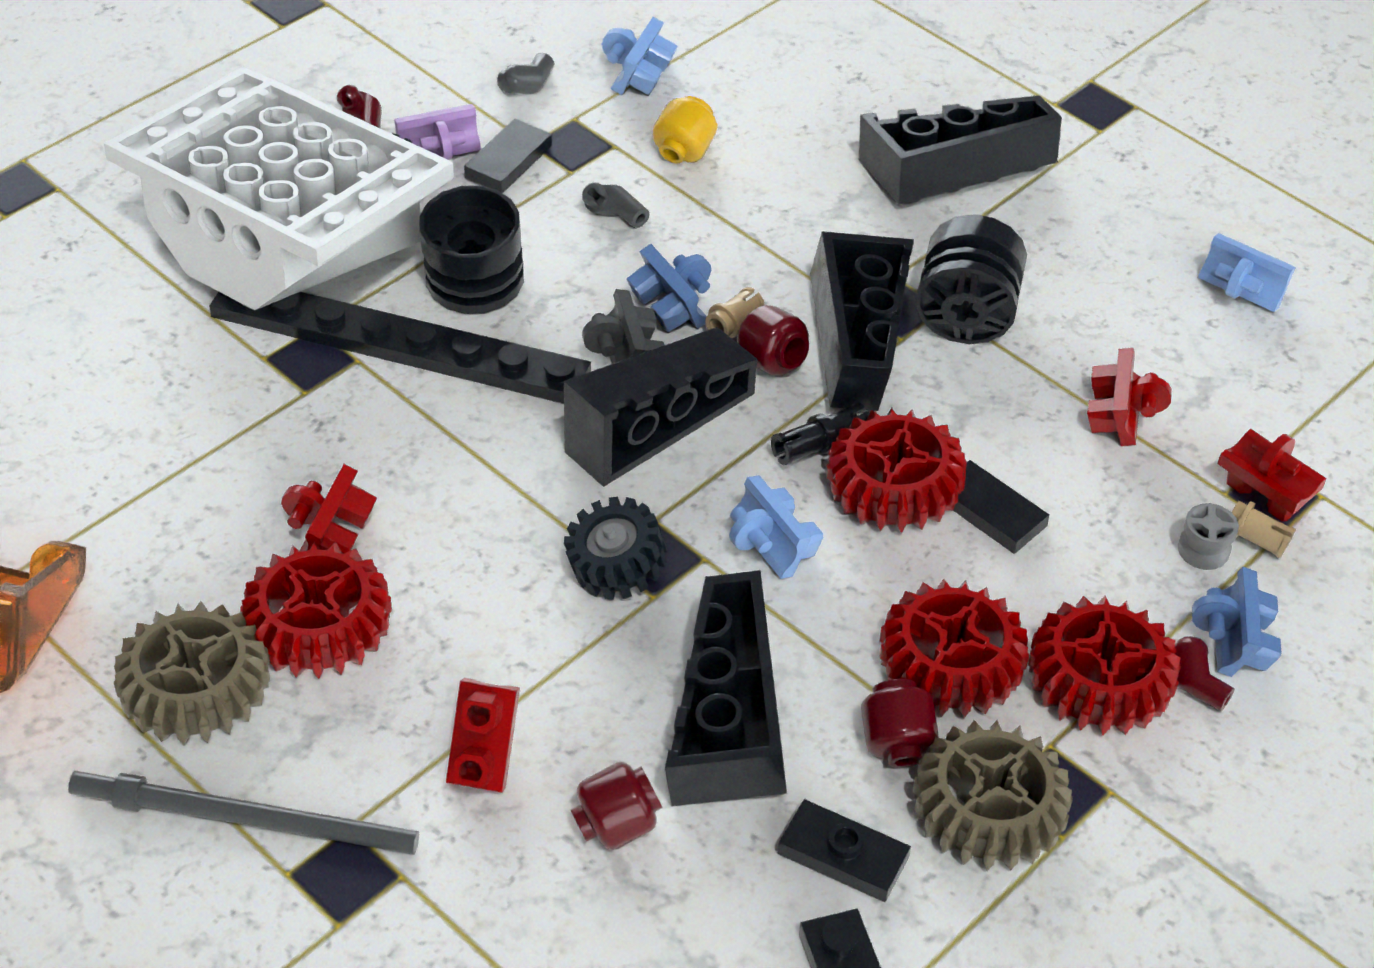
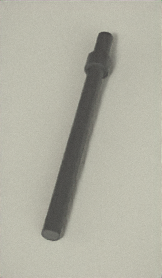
(134, 792)

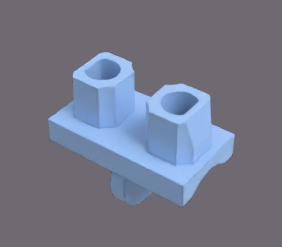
(641, 59)
(1246, 272)
(767, 523)

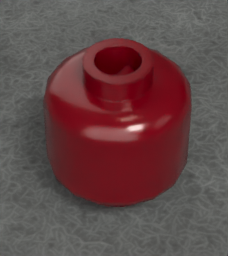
(775, 339)
(899, 722)
(616, 805)

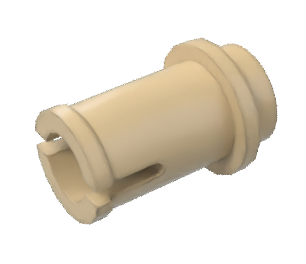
(733, 312)
(1262, 529)

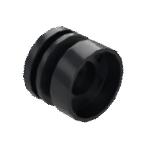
(472, 249)
(971, 279)

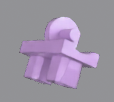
(442, 131)

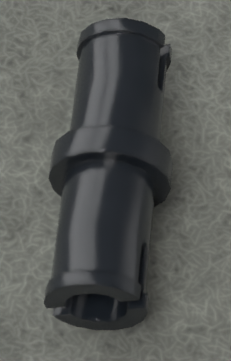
(815, 435)

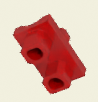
(1130, 394)
(1272, 471)
(343, 501)
(482, 735)

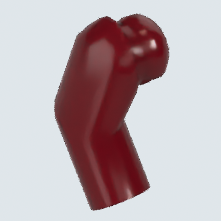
(360, 105)
(1196, 676)

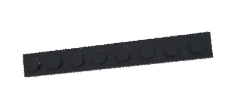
(410, 342)

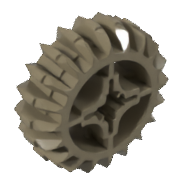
(191, 673)
(997, 813)

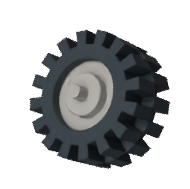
(615, 548)

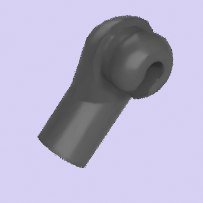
(526, 78)
(614, 201)

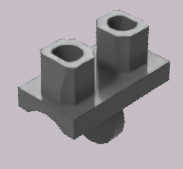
(623, 331)

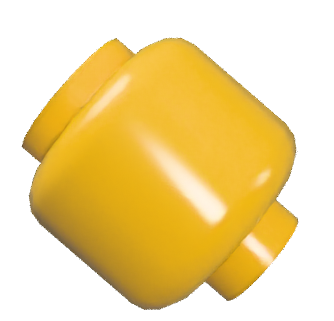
(684, 129)

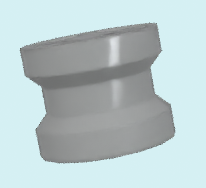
(1208, 536)

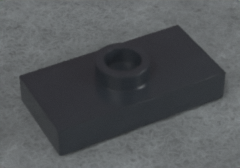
(844, 850)

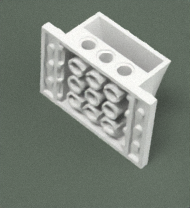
(274, 187)

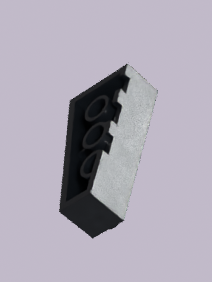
(958, 147)
(858, 311)
(652, 401)
(728, 711)

